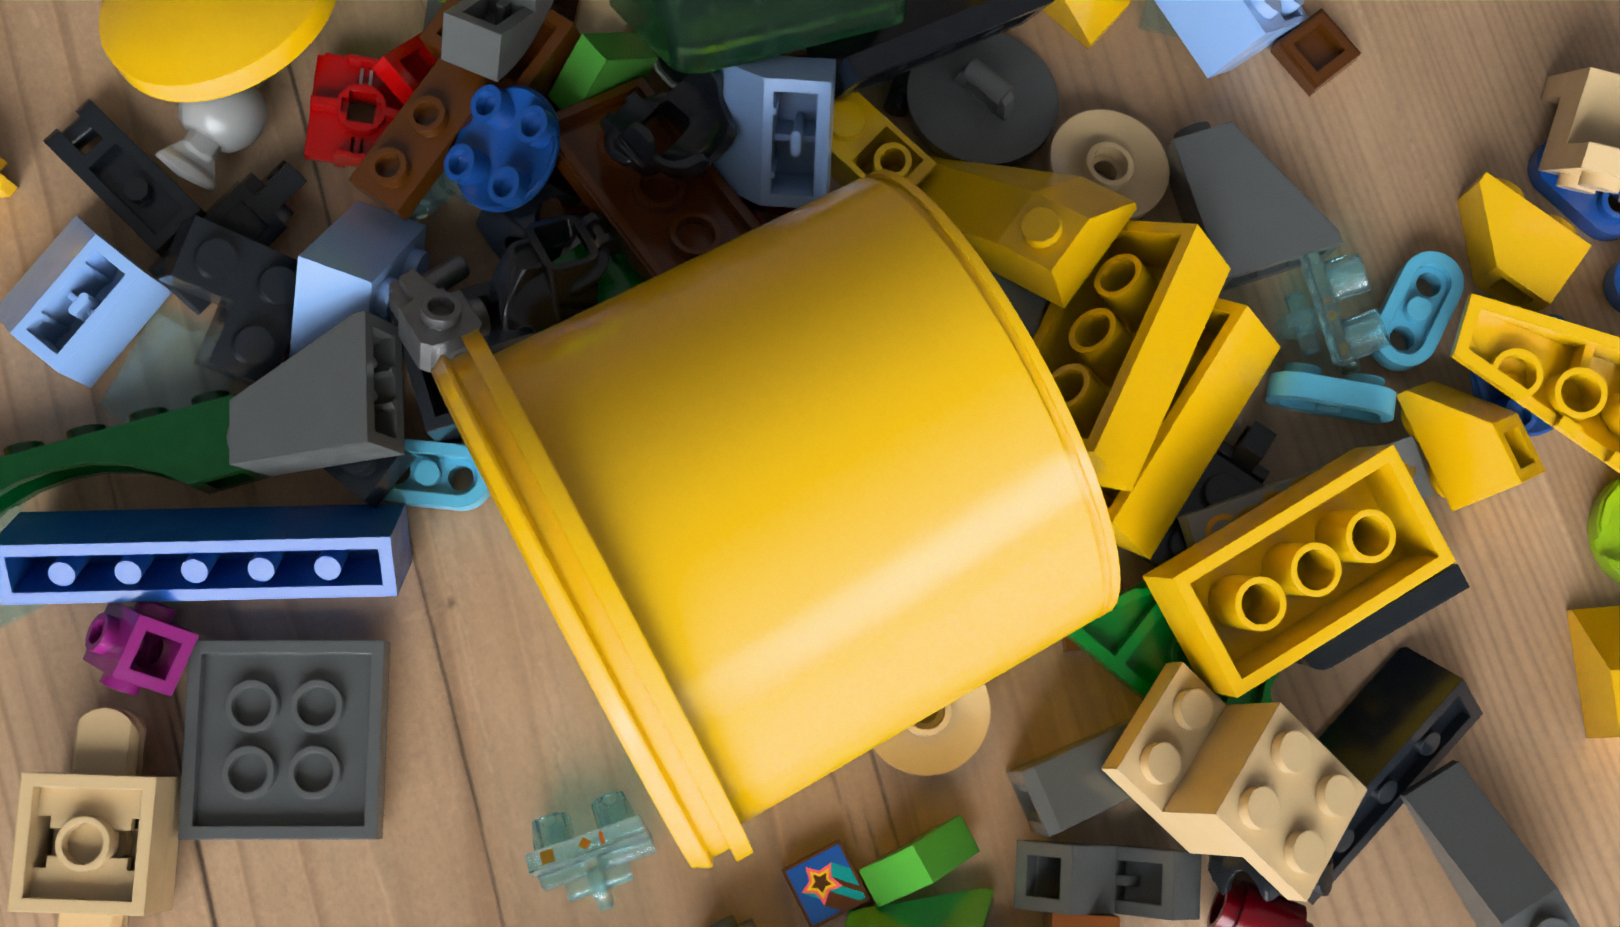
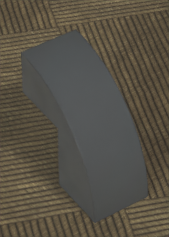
(491, 34)
(1107, 880)

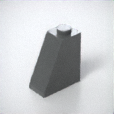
(1244, 203)
(325, 403)
(1068, 783)

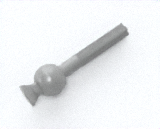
(212, 128)

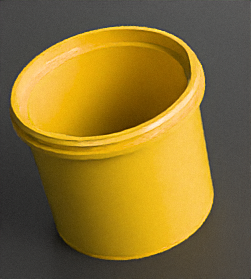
(790, 497)

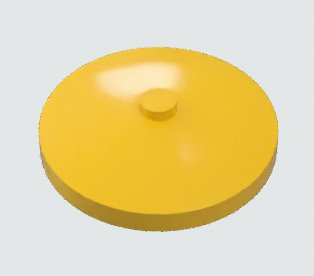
(206, 45)

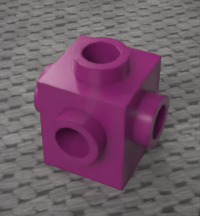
(139, 647)

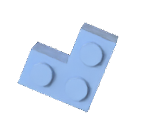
(352, 269)

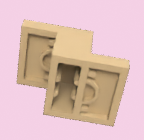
(1585, 131)
(1236, 780)

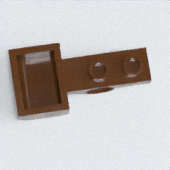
(415, 143)

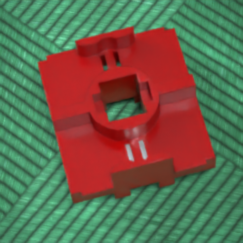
(336, 85)

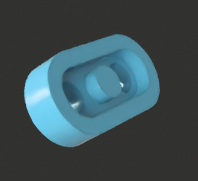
(1418, 316)
(1354, 399)
(433, 475)

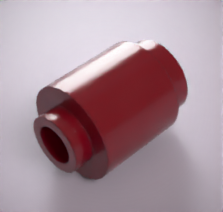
(1246, 908)

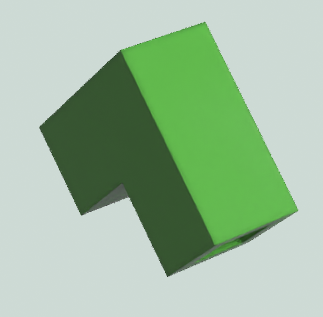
(600, 64)
(919, 861)

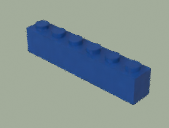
(204, 554)

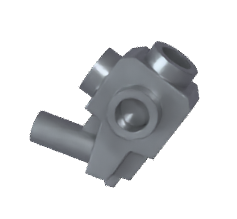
(431, 317)

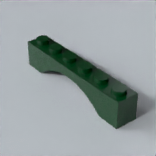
(172, 445)

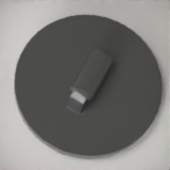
(984, 102)

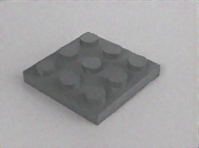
(285, 740)

